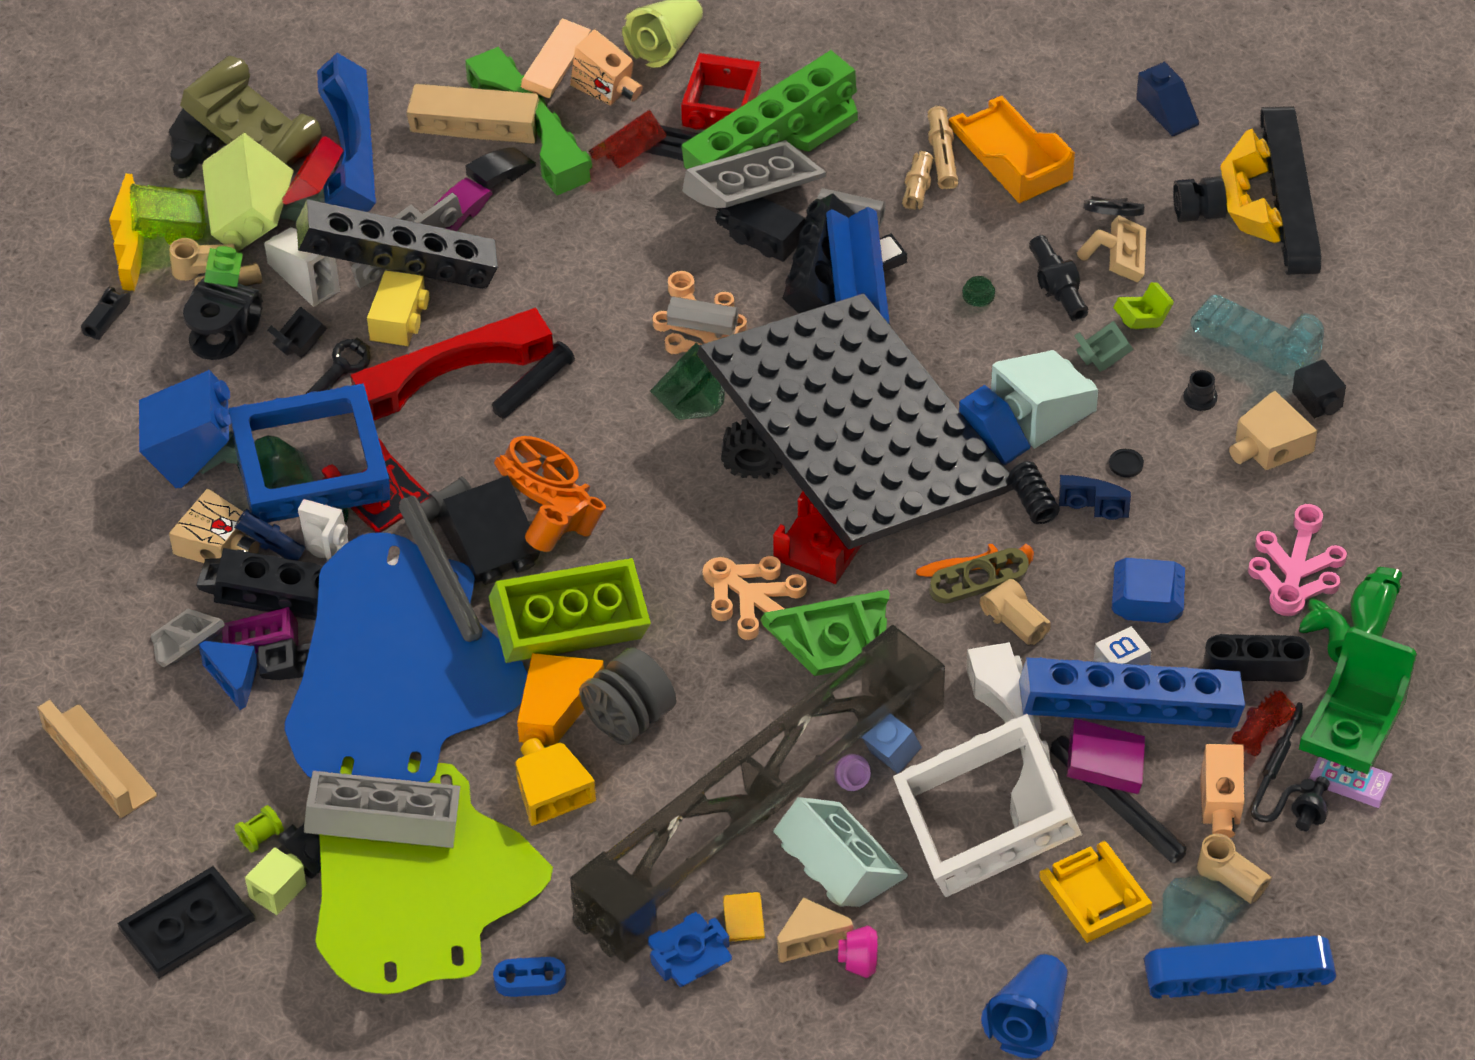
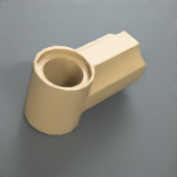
(189, 258)
(1010, 605)
(1231, 868)

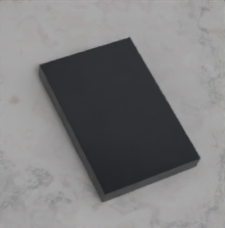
(186, 922)

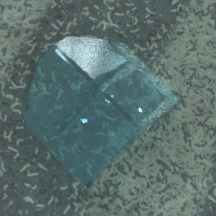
(1198, 909)

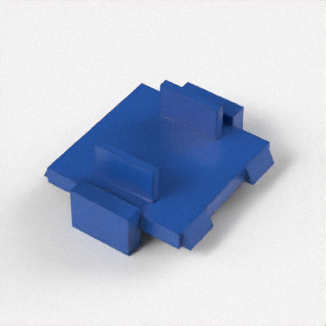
(689, 949)

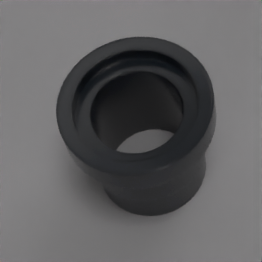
(1201, 391)

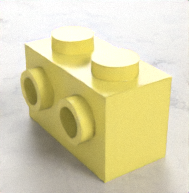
(397, 308)

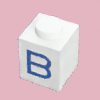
(1123, 648)

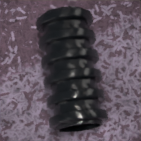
(1033, 492)

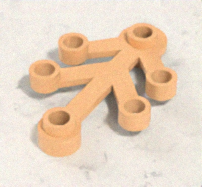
(682, 285)
(749, 593)

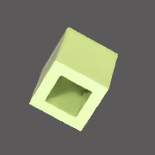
(276, 880)

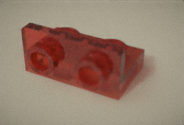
(630, 140)

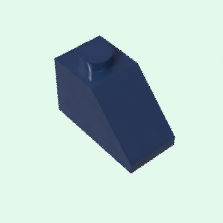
(1166, 98)

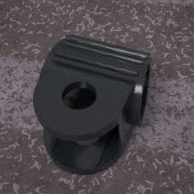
(224, 311)

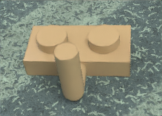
(1126, 248)

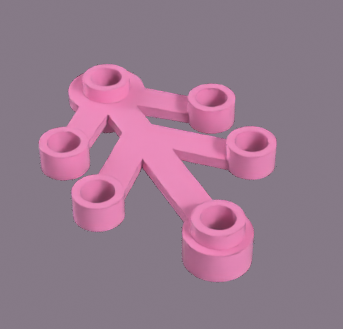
(1296, 566)

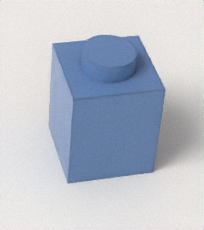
(892, 743)

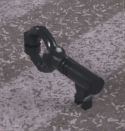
(341, 365)

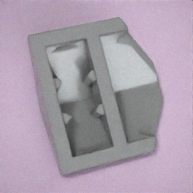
(183, 634)

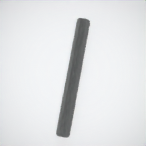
(440, 569)

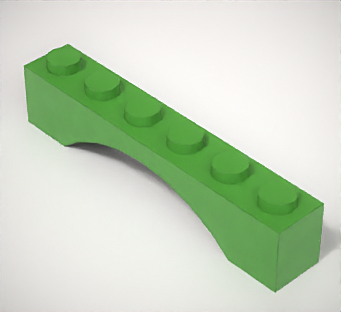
(560, 158)

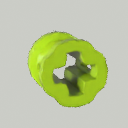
(259, 828)

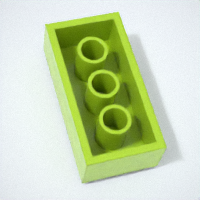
(569, 610)

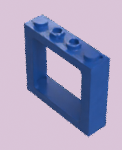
(335, 492)

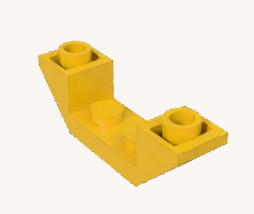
(1242, 163)

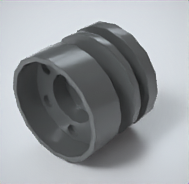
(627, 695)

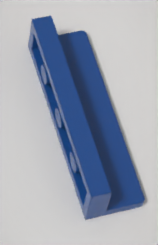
(857, 257)

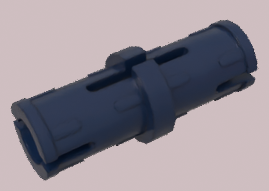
(269, 536)

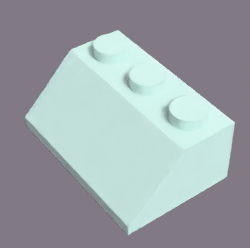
(837, 851)

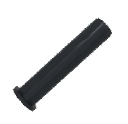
(533, 379)

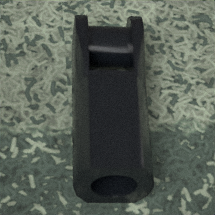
(105, 314)

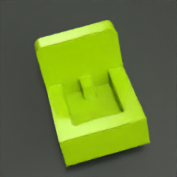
(1146, 310)

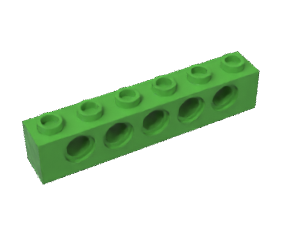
(775, 112)

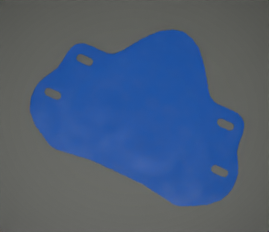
(392, 667)

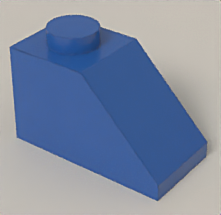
(994, 423)

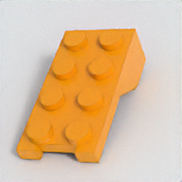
(1013, 151)

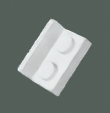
(322, 528)

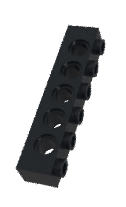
(396, 244)

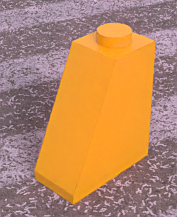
(552, 696)

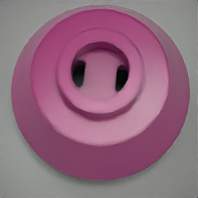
(859, 951)

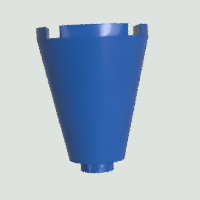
(1028, 1008)

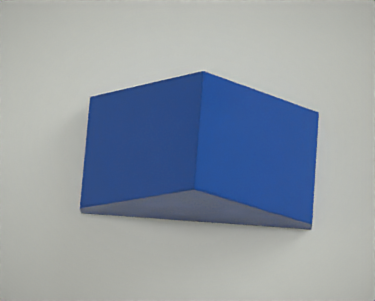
(231, 667)

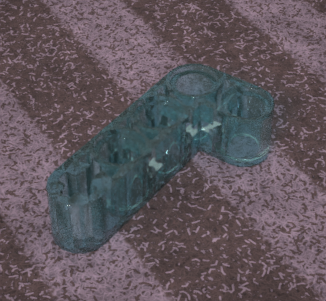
(1259, 337)

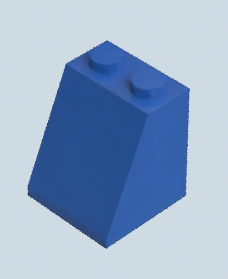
(184, 426)

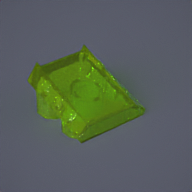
(167, 212)

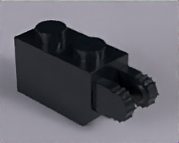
(190, 144)
(763, 226)

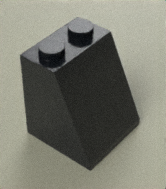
(488, 530)

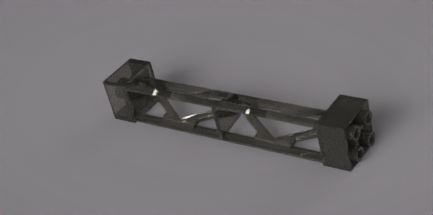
(622, 907)

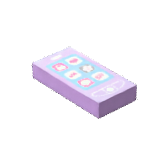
(1352, 783)

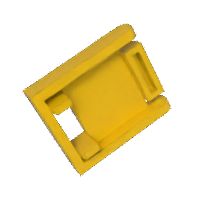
(1093, 887)

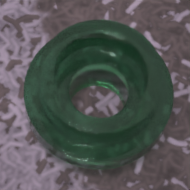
(978, 291)

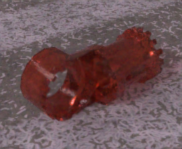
(1263, 719)

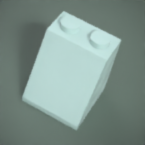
(1044, 394)

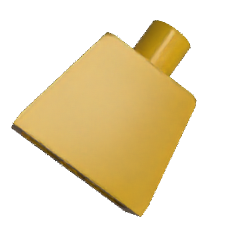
(552, 781)

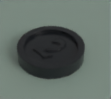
(1126, 462)

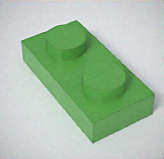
(223, 266)

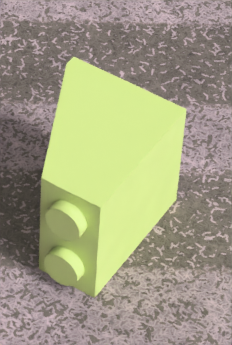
(244, 191)

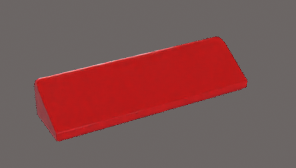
(314, 171)

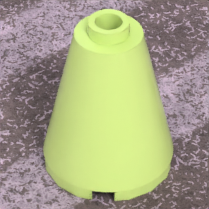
(660, 29)

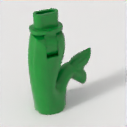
(1369, 609)

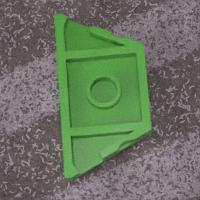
(824, 126)
(831, 631)

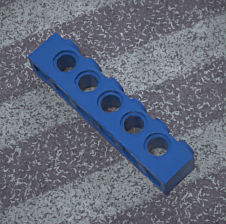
(1131, 692)

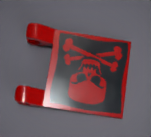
(402, 485)

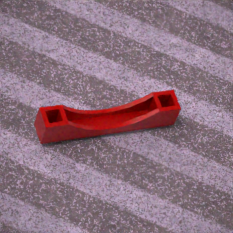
(512, 340)

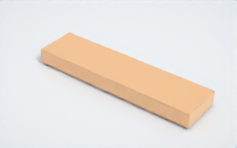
(554, 59)

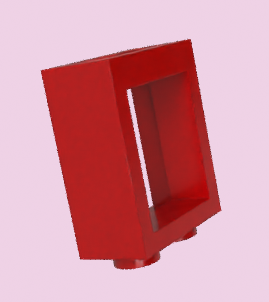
(711, 71)

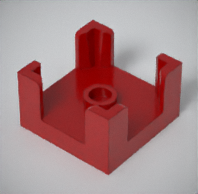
(812, 545)

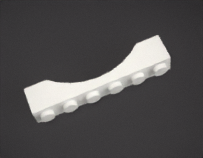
(995, 682)

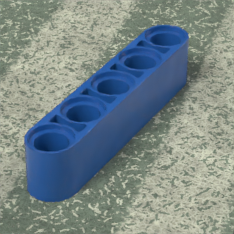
(1239, 966)

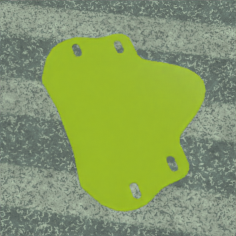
(421, 900)

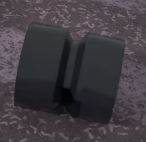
(1200, 198)

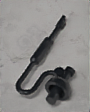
(1309, 806)

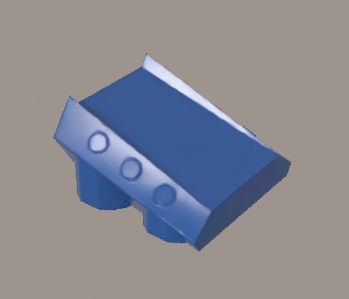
(1148, 590)

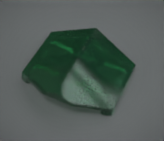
(690, 388)
(281, 463)

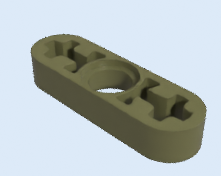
(951, 575)

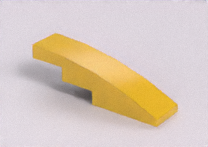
(127, 243)

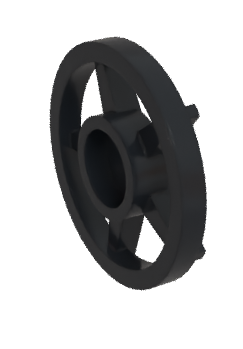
(1116, 207)

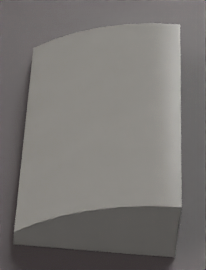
(750, 175)
(382, 809)

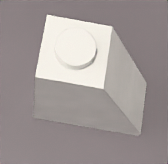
(308, 273)

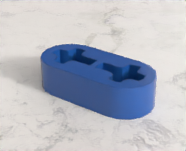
(529, 976)

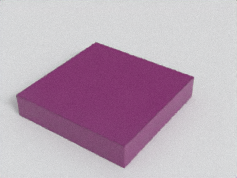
(1106, 756)

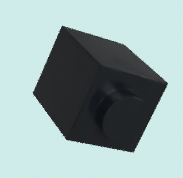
(1319, 389)

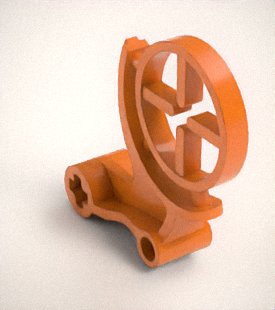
(563, 502)

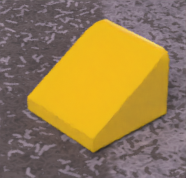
(743, 916)

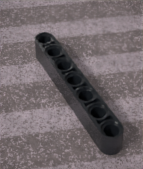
(1292, 190)

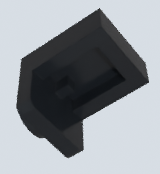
(298, 333)
(304, 847)

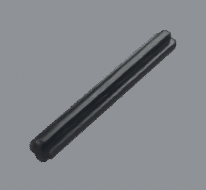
(1130, 811)

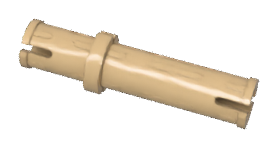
(943, 155)

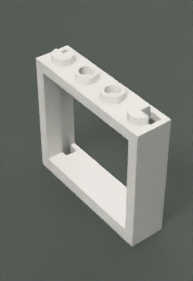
(1006, 848)

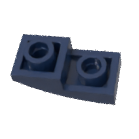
(1106, 498)

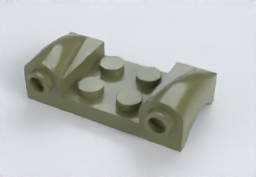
(231, 107)

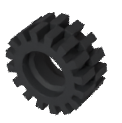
(742, 460)

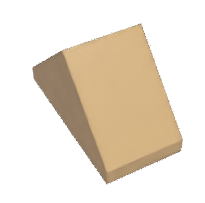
(811, 931)

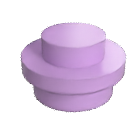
(852, 772)

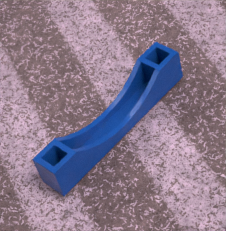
(345, 93)

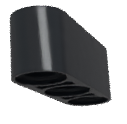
(1259, 656)

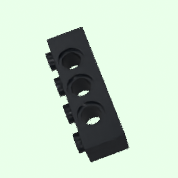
(811, 274)
(267, 583)

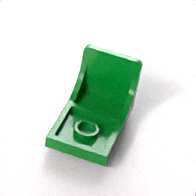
(1361, 701)

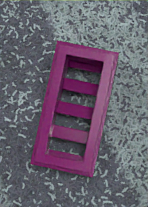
(259, 623)

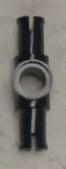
(1058, 277)

